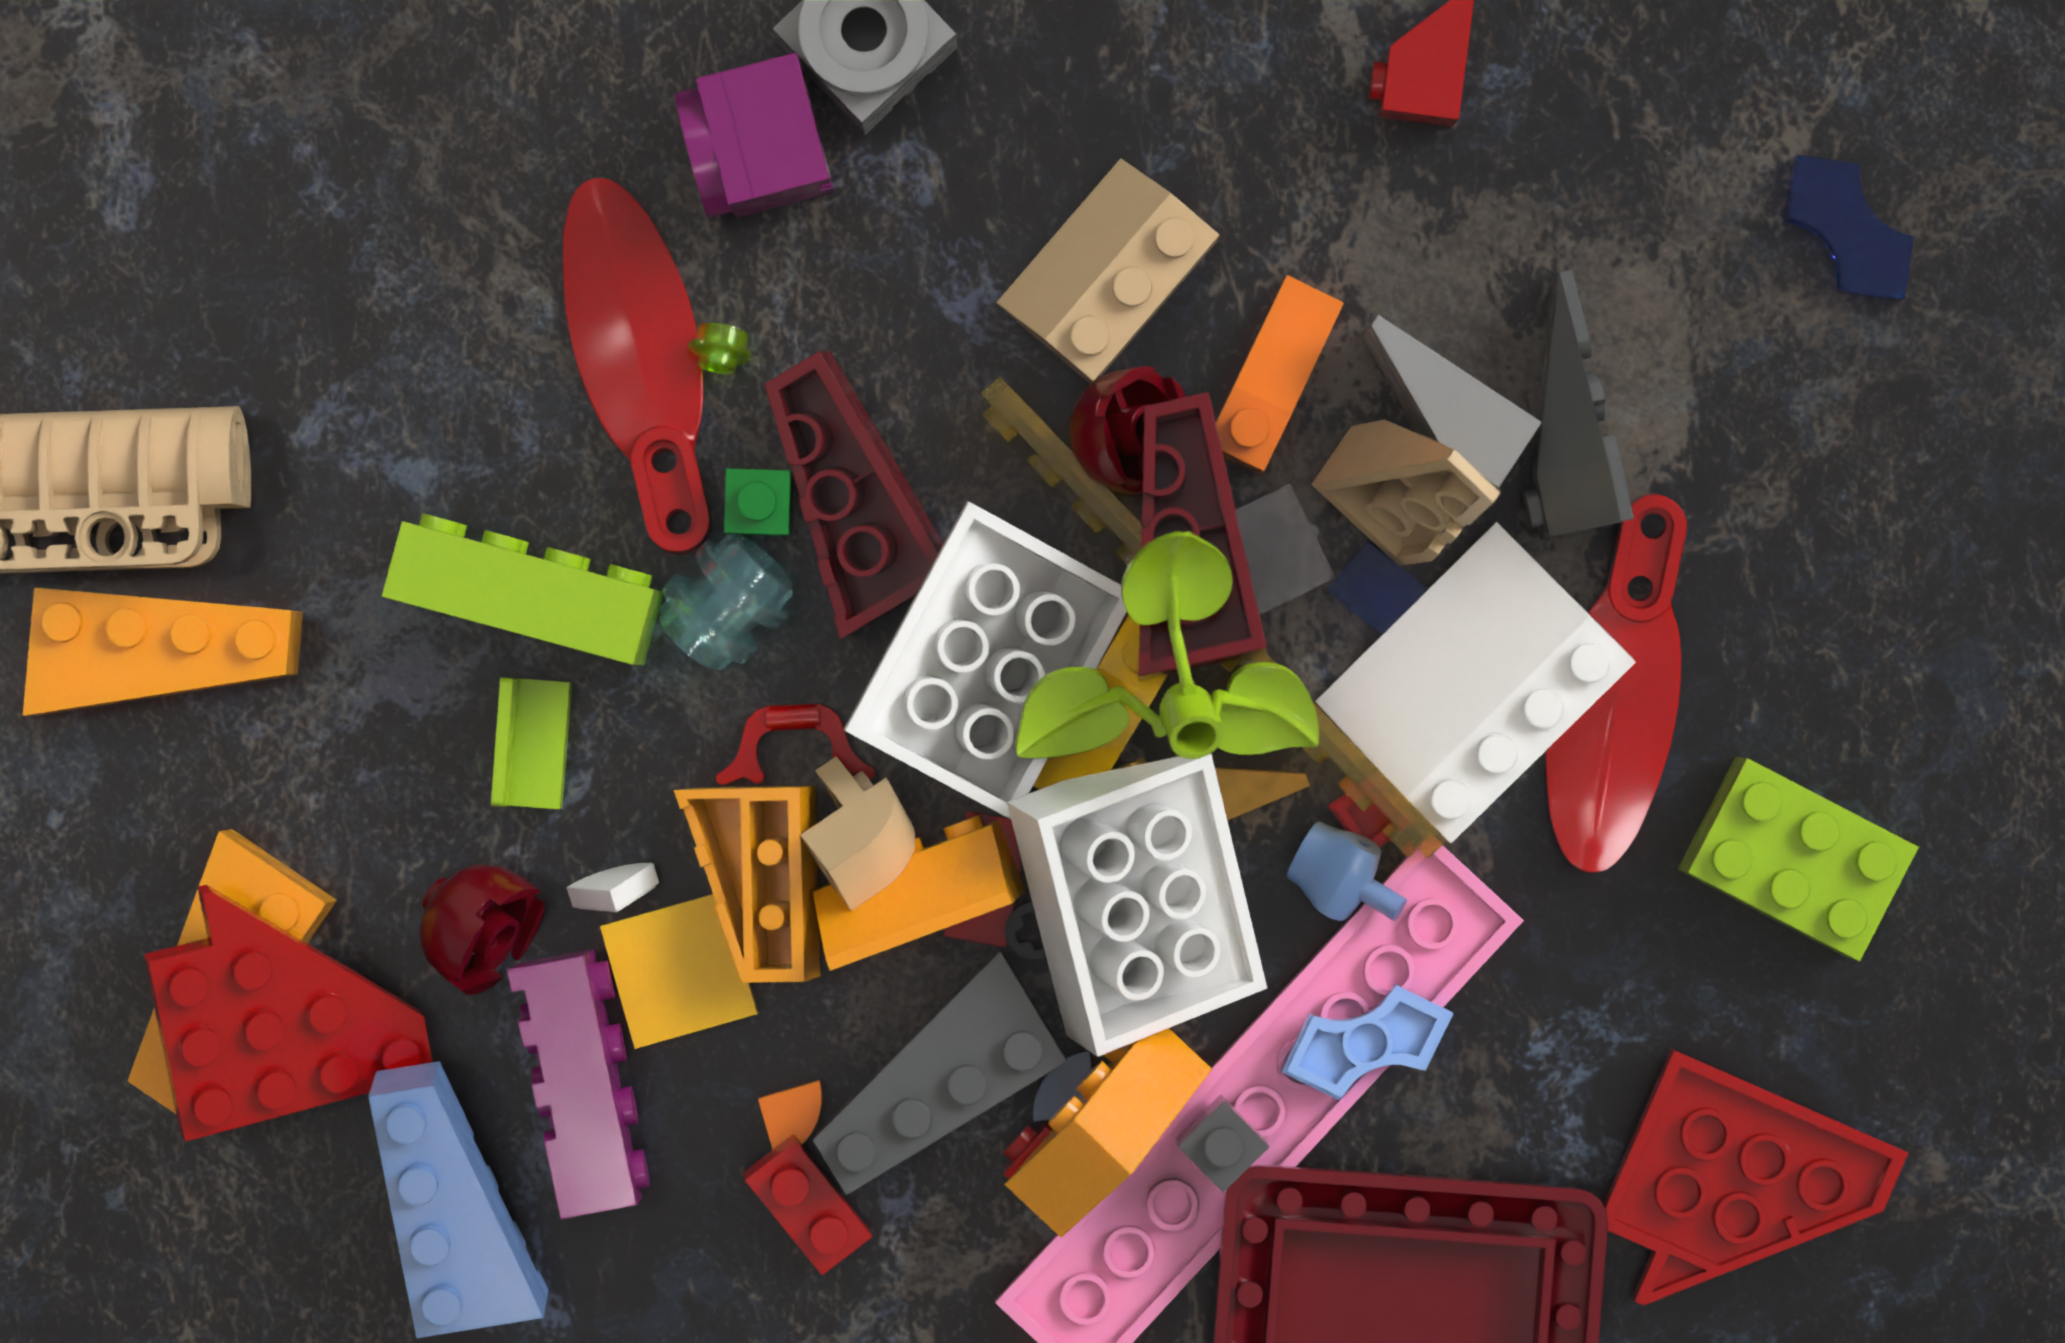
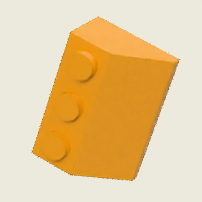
(936, 890)

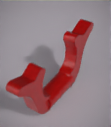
(791, 718)

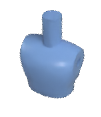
(1339, 872)

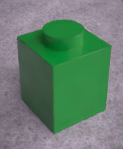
(759, 502)

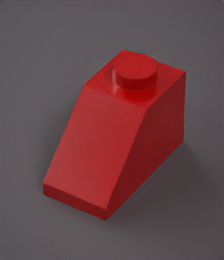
(1426, 69)

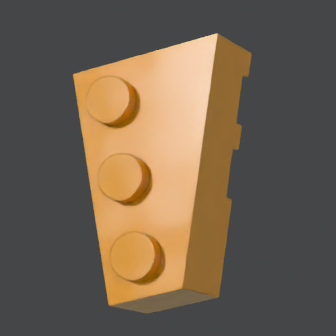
(760, 875)
(1108, 1129)

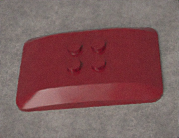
(1407, 1259)

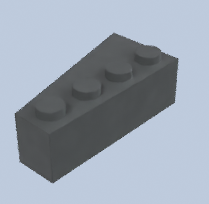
(951, 1070)

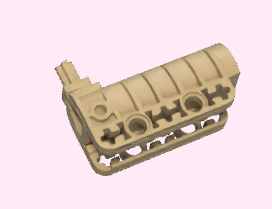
(123, 469)

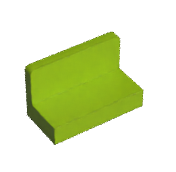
(531, 743)

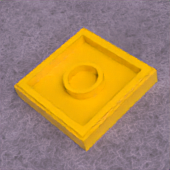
(675, 972)

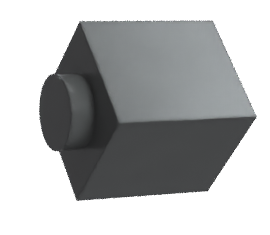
(1222, 1143)

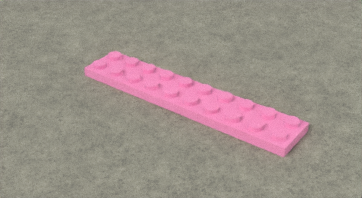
(1167, 1217)

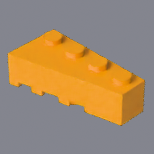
(130, 648)
(257, 883)

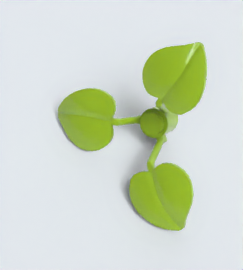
(1172, 581)

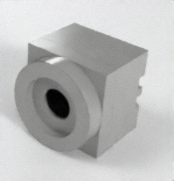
(866, 50)

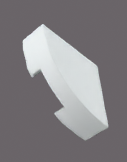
(613, 887)

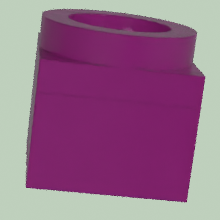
(753, 138)

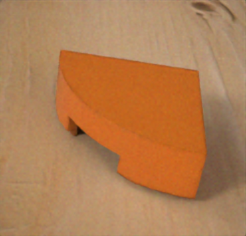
(792, 1112)

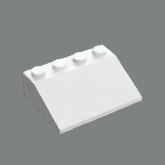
(972, 647)
(1474, 682)
(1137, 899)

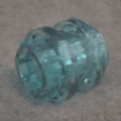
(729, 597)

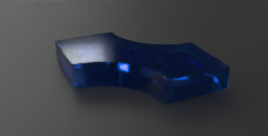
(1831, 204)

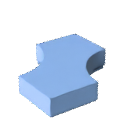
(1339, 1051)

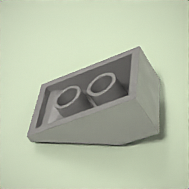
(1451, 403)

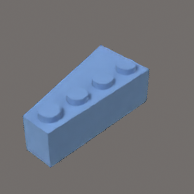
(452, 1230)

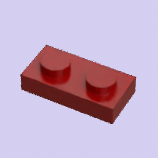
(807, 1204)

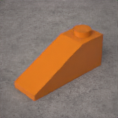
(1275, 373)

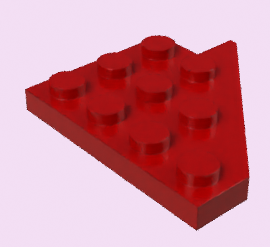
(269, 1023)
(1736, 1177)

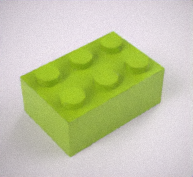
(1798, 858)

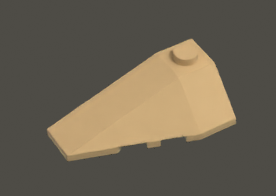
(1403, 490)

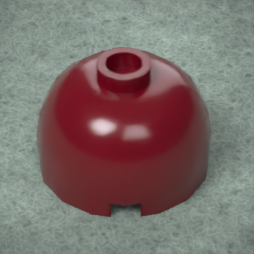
(1109, 425)
(476, 922)

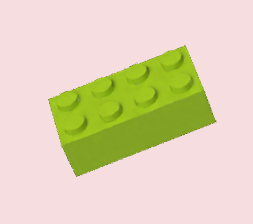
(521, 593)

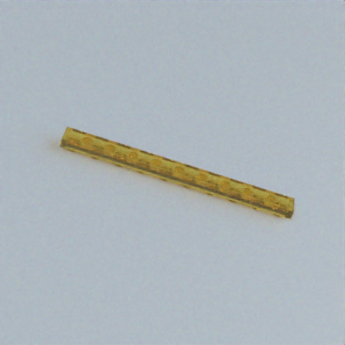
(1102, 509)

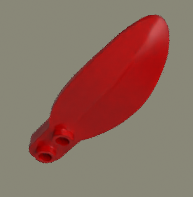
(633, 352)
(1615, 753)

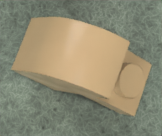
(863, 841)

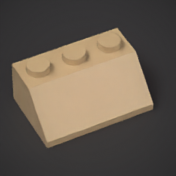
(1108, 270)

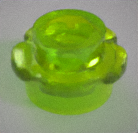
(720, 347)

